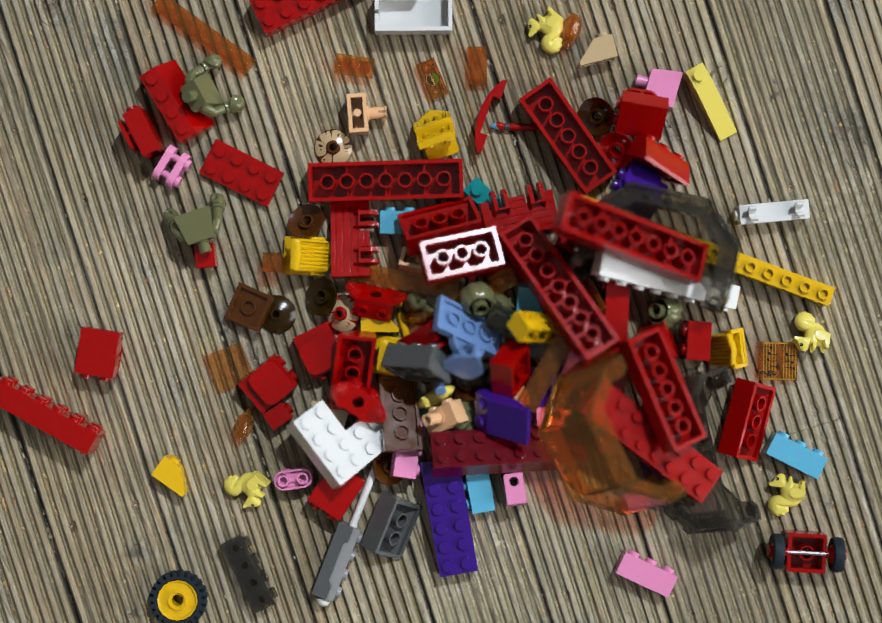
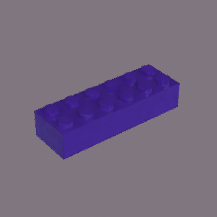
(449, 522)

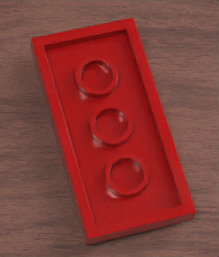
(241, 172)

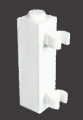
(771, 212)

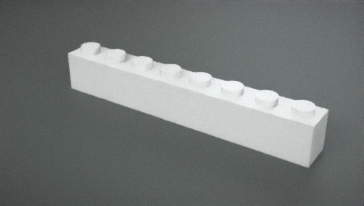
(625, 273)

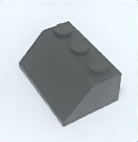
(416, 362)
(391, 525)

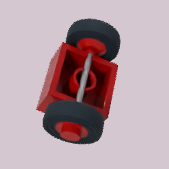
(806, 552)

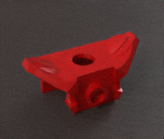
(374, 301)
(370, 412)

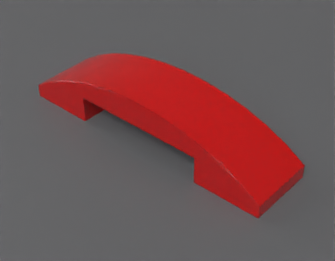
(496, 93)

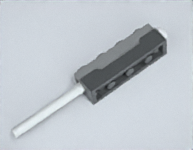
(341, 552)

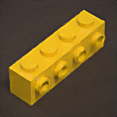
(532, 327)

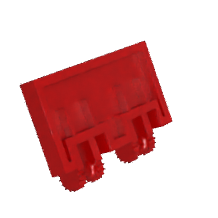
(517, 209)
(349, 241)

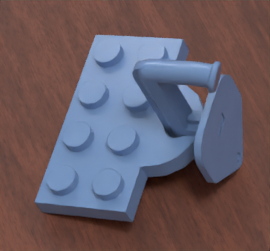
(467, 338)

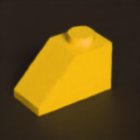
(373, 325)
(171, 474)

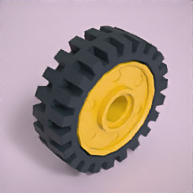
(183, 584)

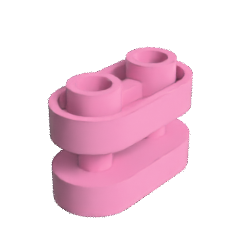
(174, 177)
(294, 478)

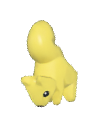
(551, 27)
(814, 334)
(432, 399)
(250, 484)
(790, 494)

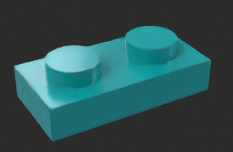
(480, 192)

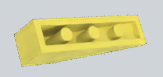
(709, 101)

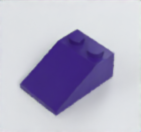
(502, 416)

